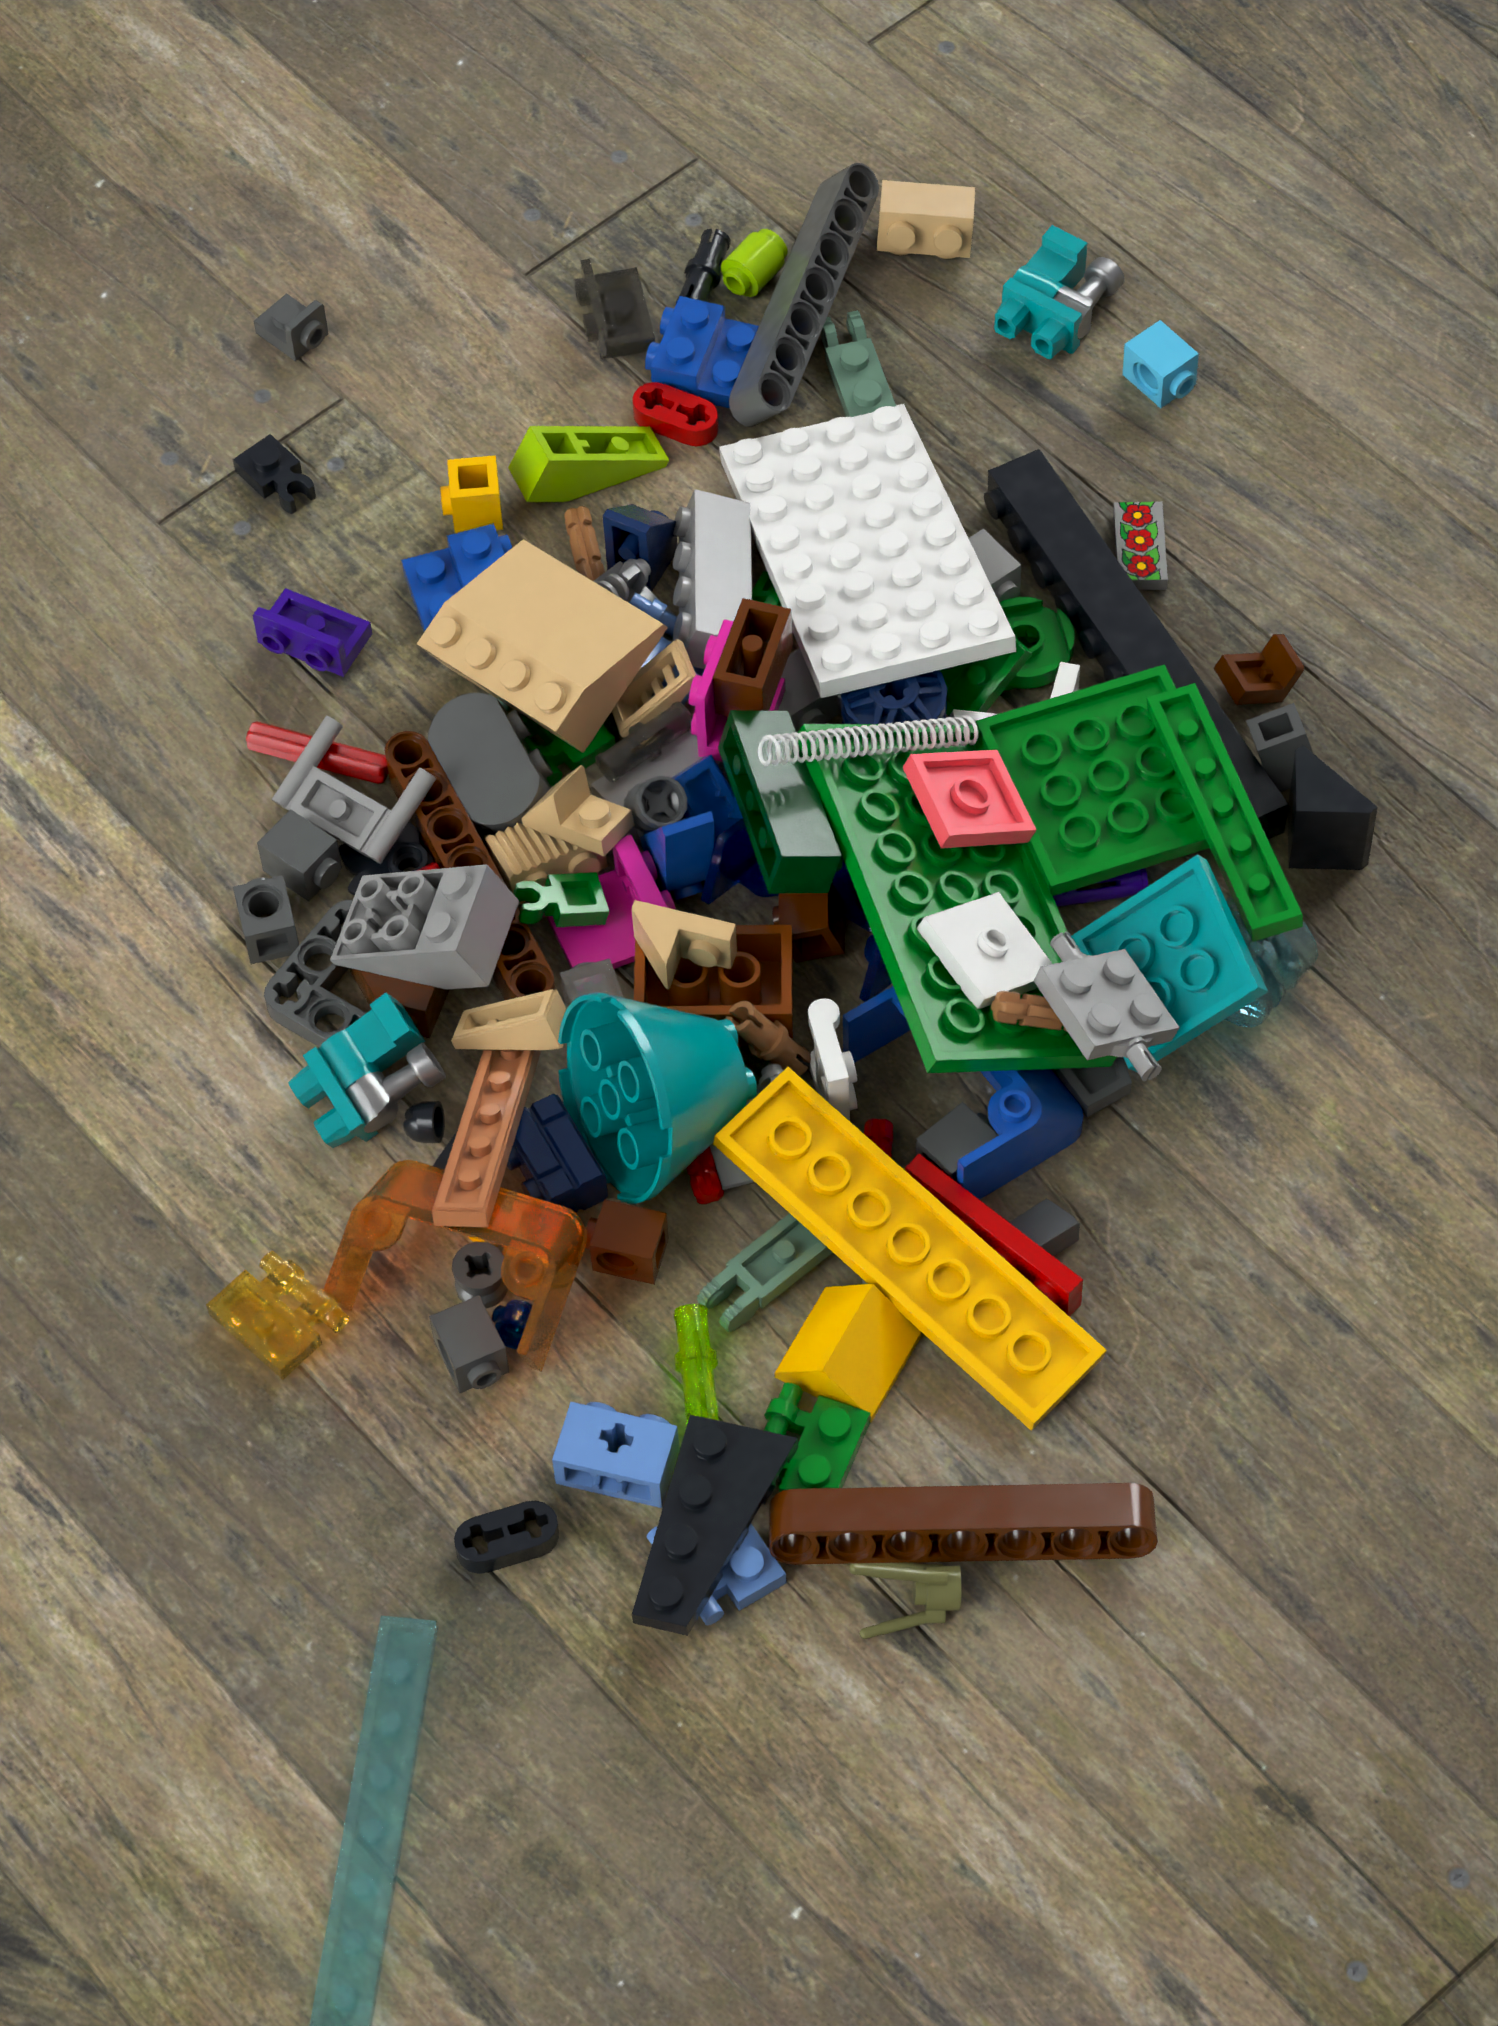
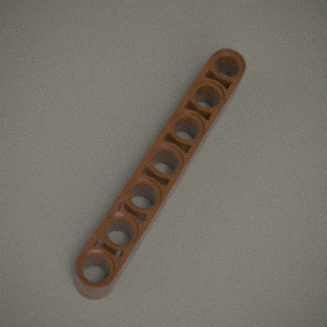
(446, 819)
(962, 1523)

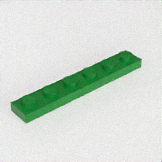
(1224, 813)

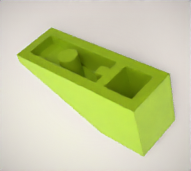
(581, 460)

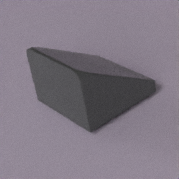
(1049, 1226)

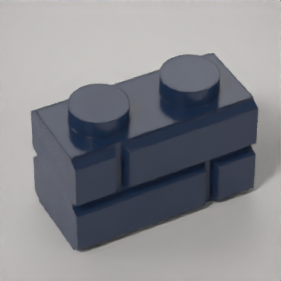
(556, 1158)

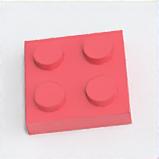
(969, 798)

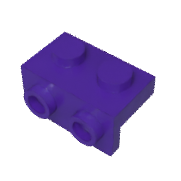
(312, 632)

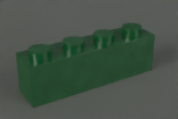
(779, 806)

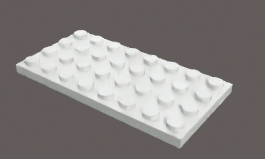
(866, 551)

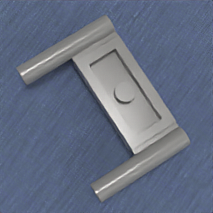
(340, 808)

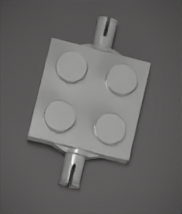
(1106, 1005)

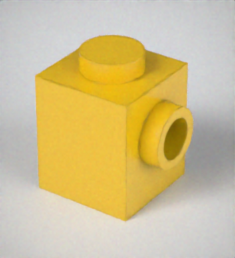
(472, 493)

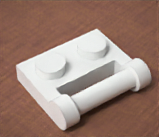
(830, 1068)

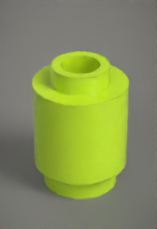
(754, 262)

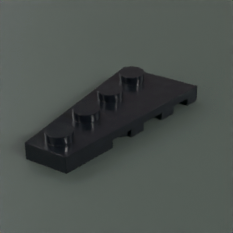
(710, 1502)

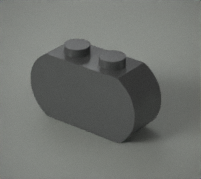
(489, 760)

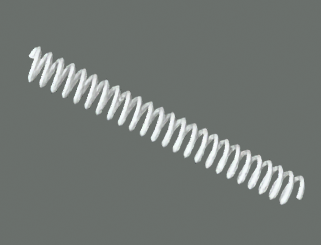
(816, 734)

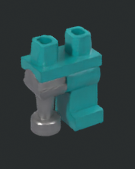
(1043, 296)
(351, 1074)

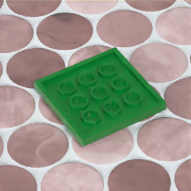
(1096, 781)

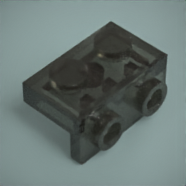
(616, 310)

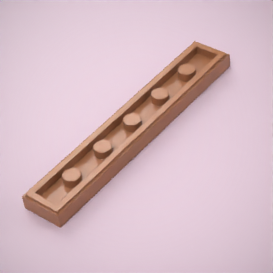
(485, 1138)

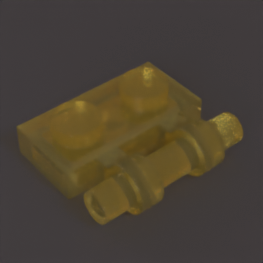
(266, 1324)

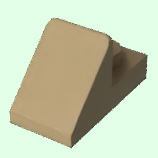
(578, 817)
(673, 934)

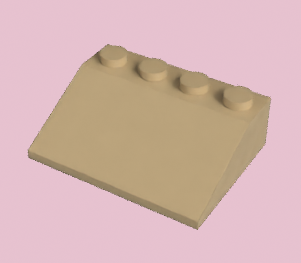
(544, 641)

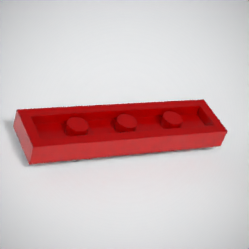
(1025, 1255)

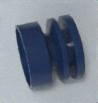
(897, 701)

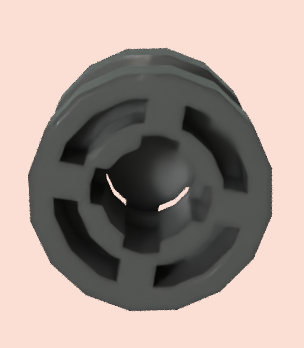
(664, 800)

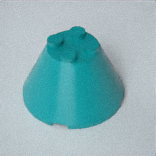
(649, 1087)

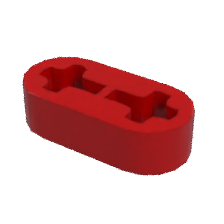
(675, 414)

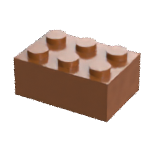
(758, 975)

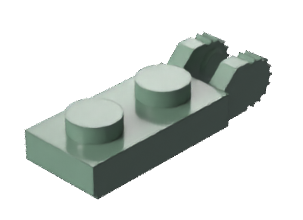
(855, 368)
(764, 1270)

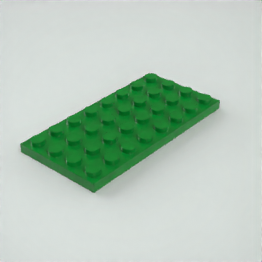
(908, 876)

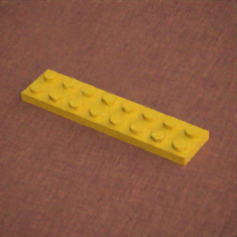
(910, 1248)

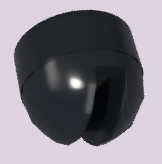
(425, 1122)

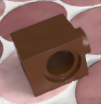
(627, 1241)

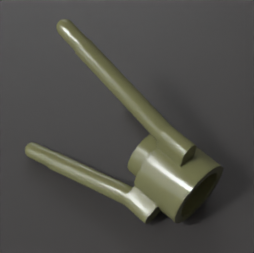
(933, 1586)

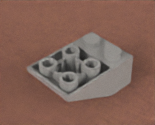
(428, 926)

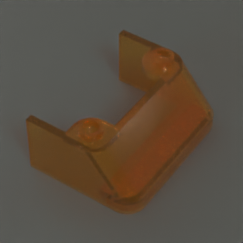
(540, 1240)

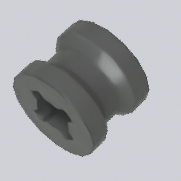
(486, 1284)

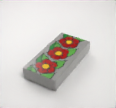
(1141, 543)

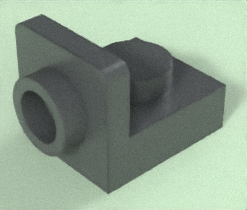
(293, 326)

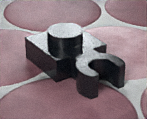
(271, 469)

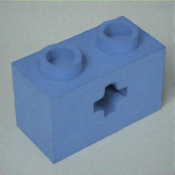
(589, 1460)

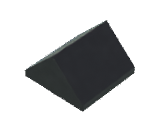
(1327, 818)

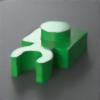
(569, 898)

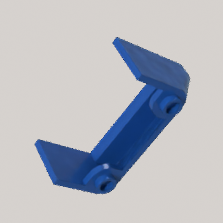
(1028, 1111)

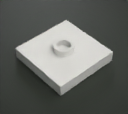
(984, 948)

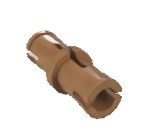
(767, 1038)

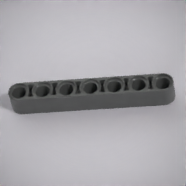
(804, 295)

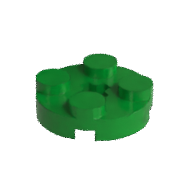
(1050, 631)

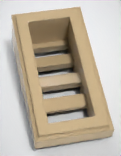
(636, 702)
(513, 1024)

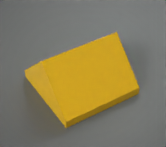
(850, 1347)

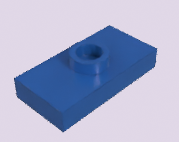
(707, 792)

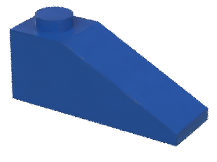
(682, 854)

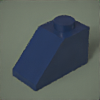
(637, 534)

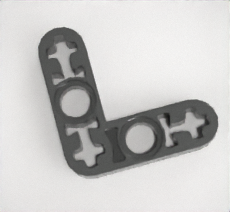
(314, 991)

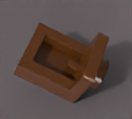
(1262, 675)

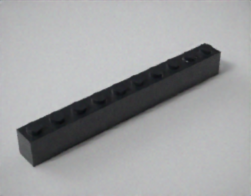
(1105, 603)

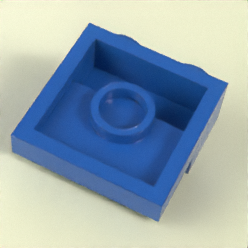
(700, 350)
(442, 573)

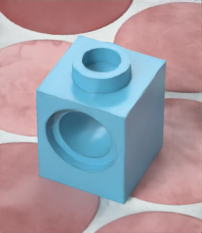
(1160, 364)

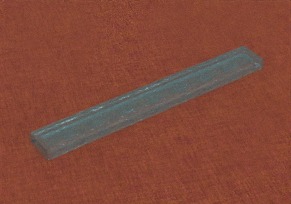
(375, 1823)

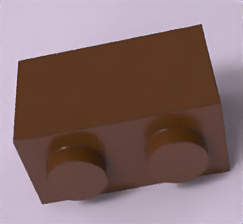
(753, 657)

